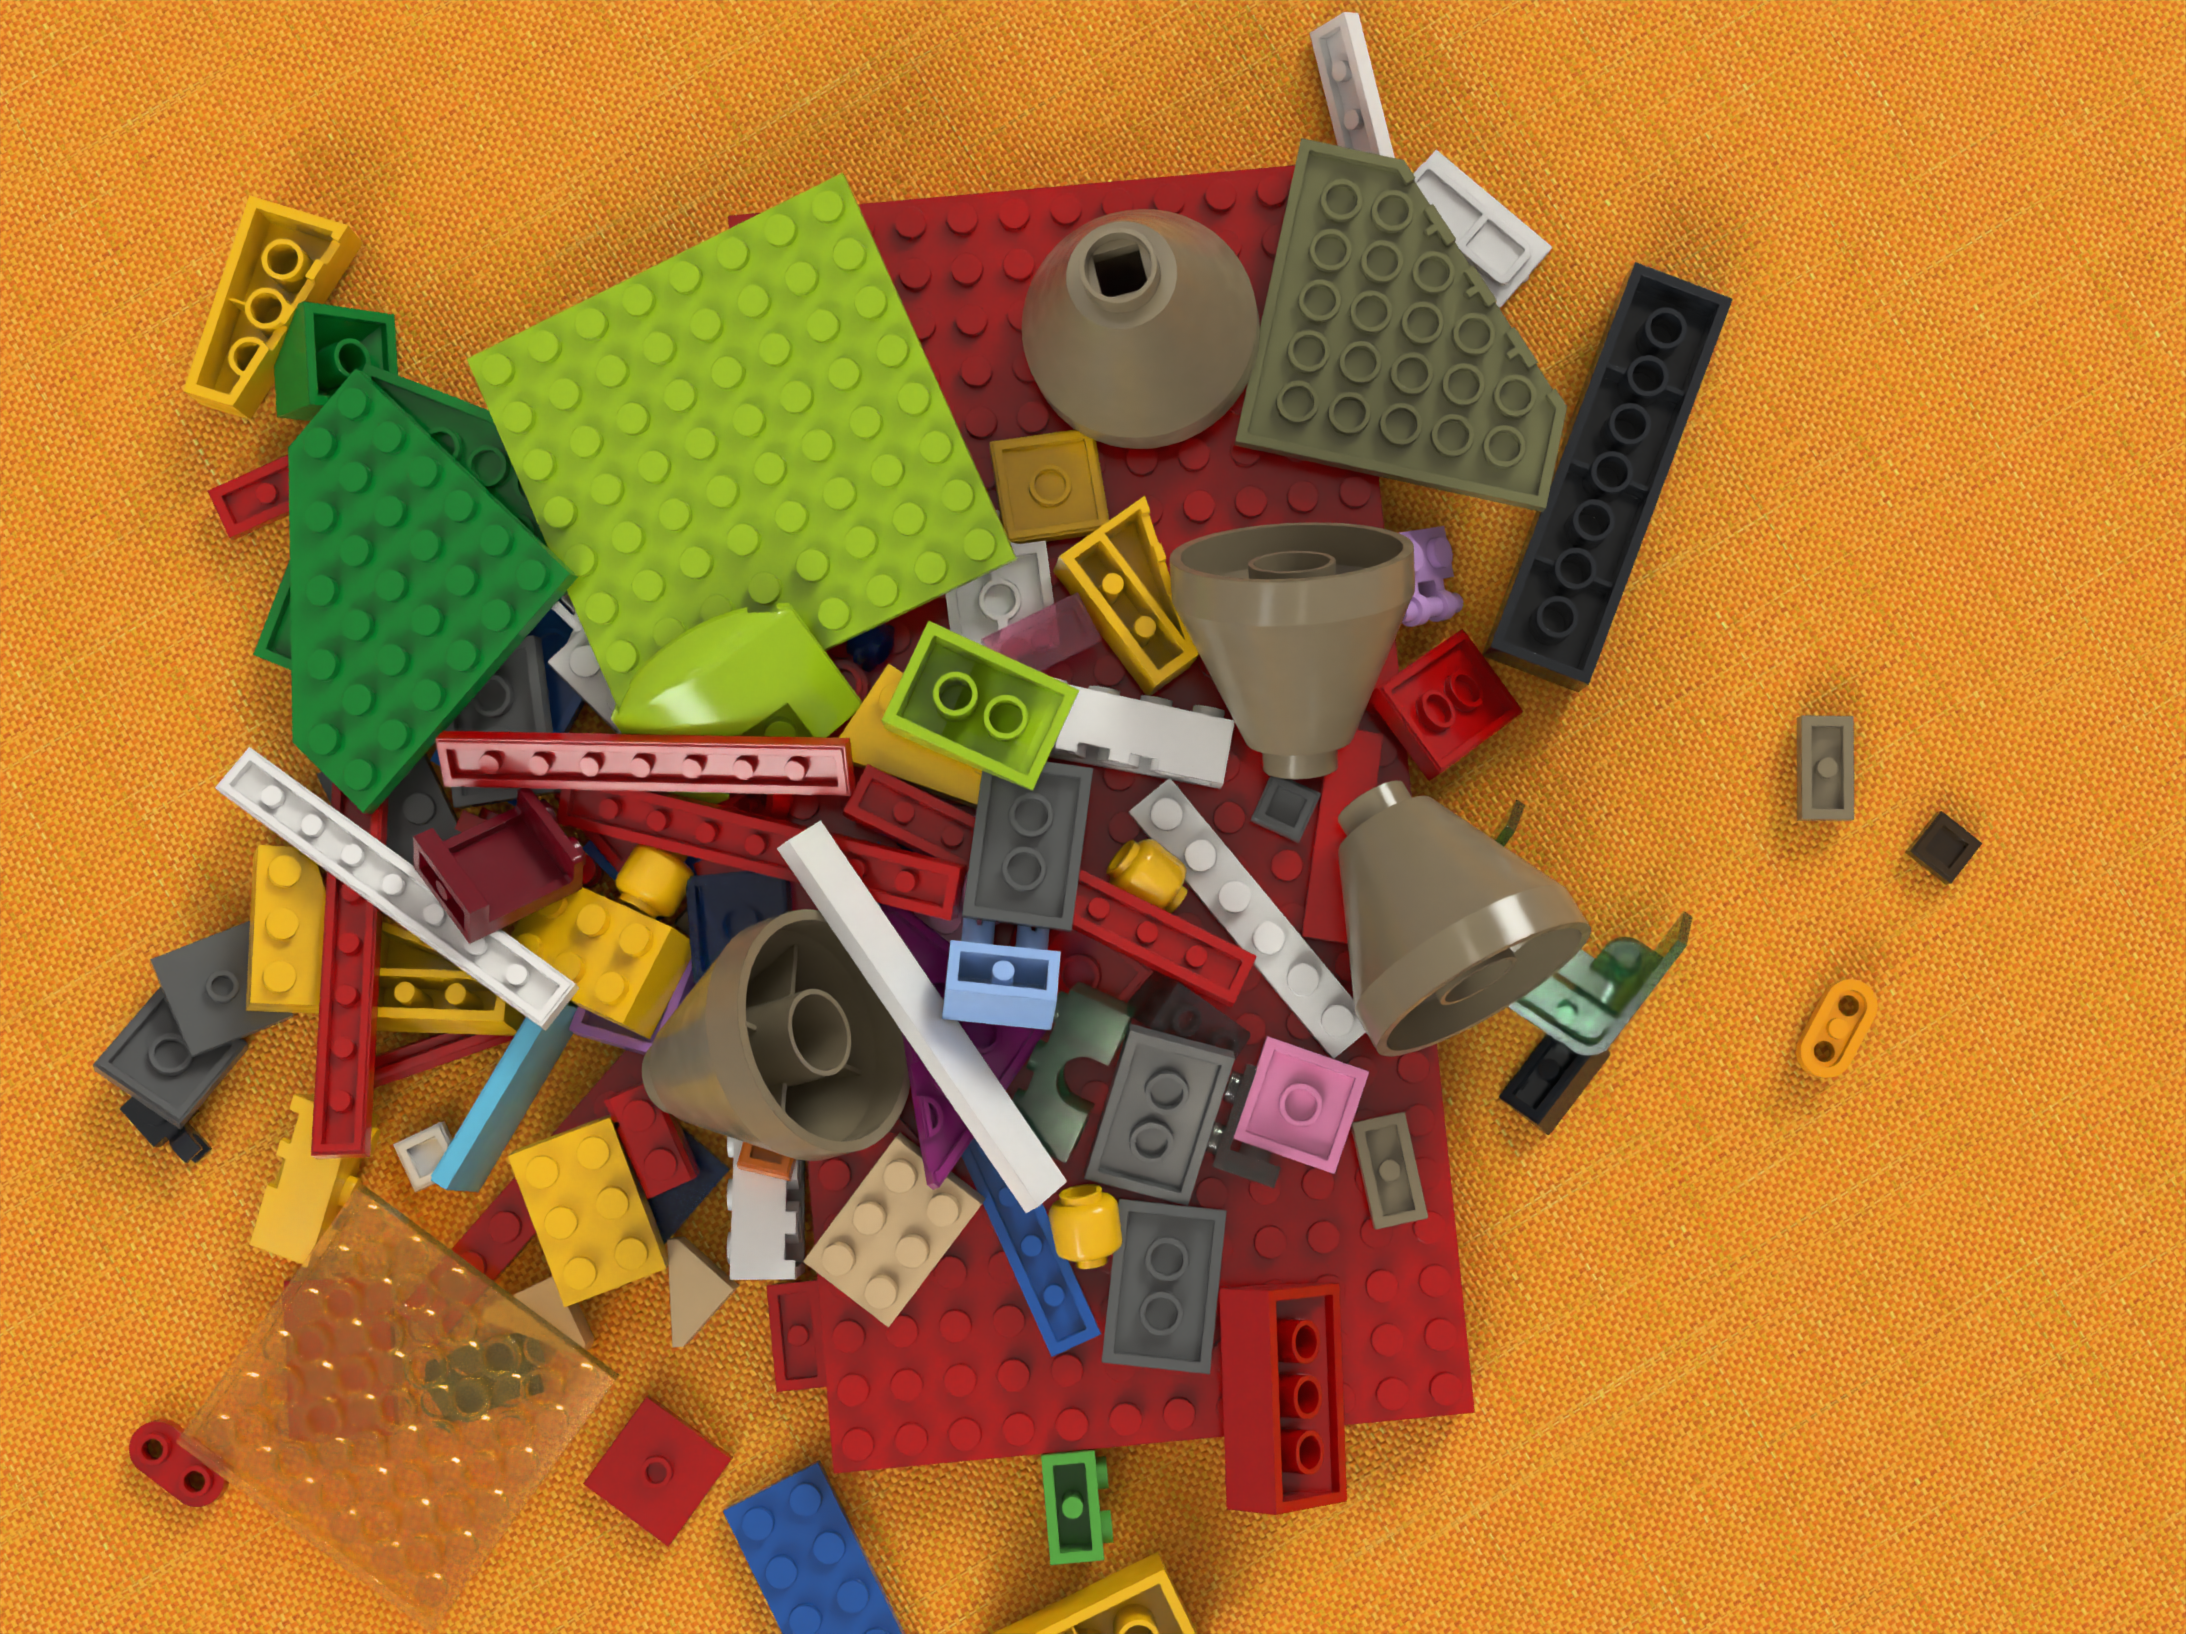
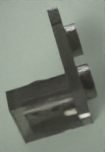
(1178, 1011)
(1250, 1160)

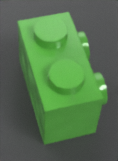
(1073, 1507)

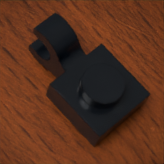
(185, 1142)

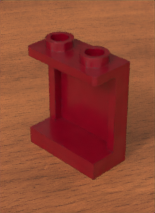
(501, 867)

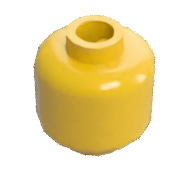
(1149, 873)
(653, 881)
(1085, 1225)

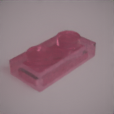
(1047, 635)

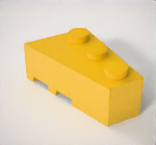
(1129, 596)
(285, 932)
(432, 994)
(305, 1191)

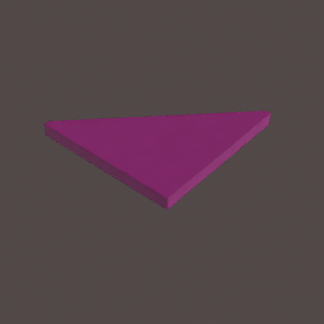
(1003, 1048)

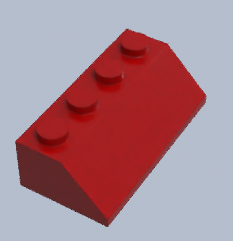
(1282, 1397)

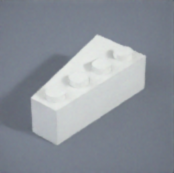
(1146, 737)
(765, 1222)

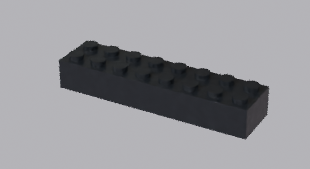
(1607, 477)

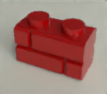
(652, 1141)

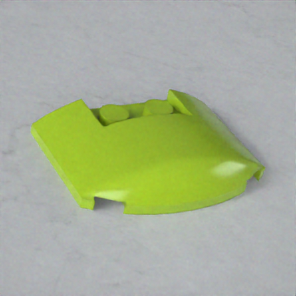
(739, 680)

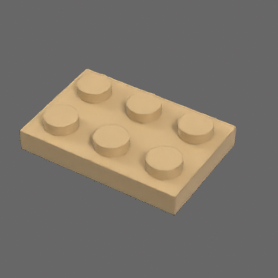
(892, 1231)

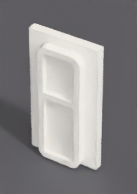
(1484, 230)

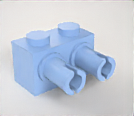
(1000, 981)

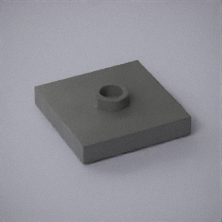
(209, 989)
(156, 1068)

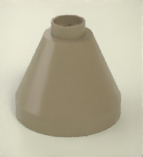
(1141, 328)
(1295, 630)
(1442, 920)
(782, 1046)

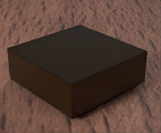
(1943, 847)

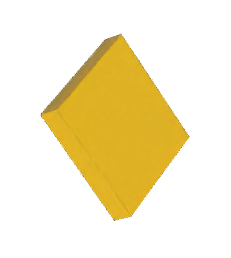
(1049, 486)

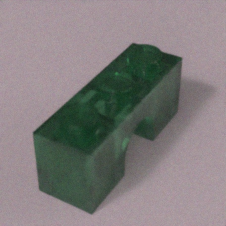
(1085, 1026)

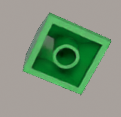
(322, 352)

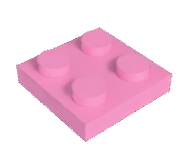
(1301, 1104)

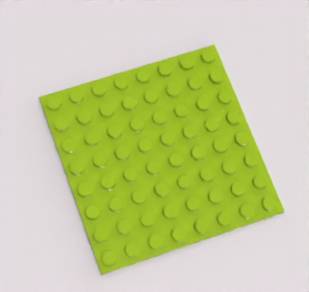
(743, 440)

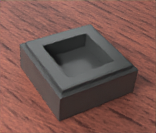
(1285, 807)

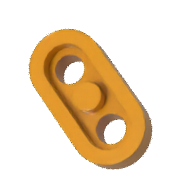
(1839, 1032)

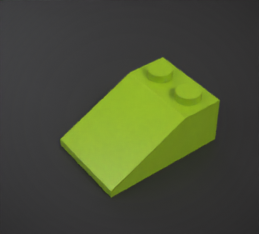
(979, 707)

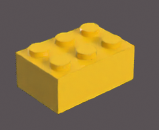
(612, 953)
(589, 1210)

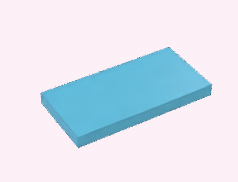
(503, 1103)

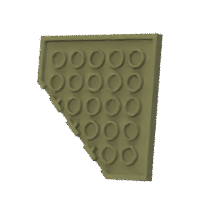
(1391, 344)

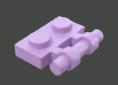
(1431, 565)

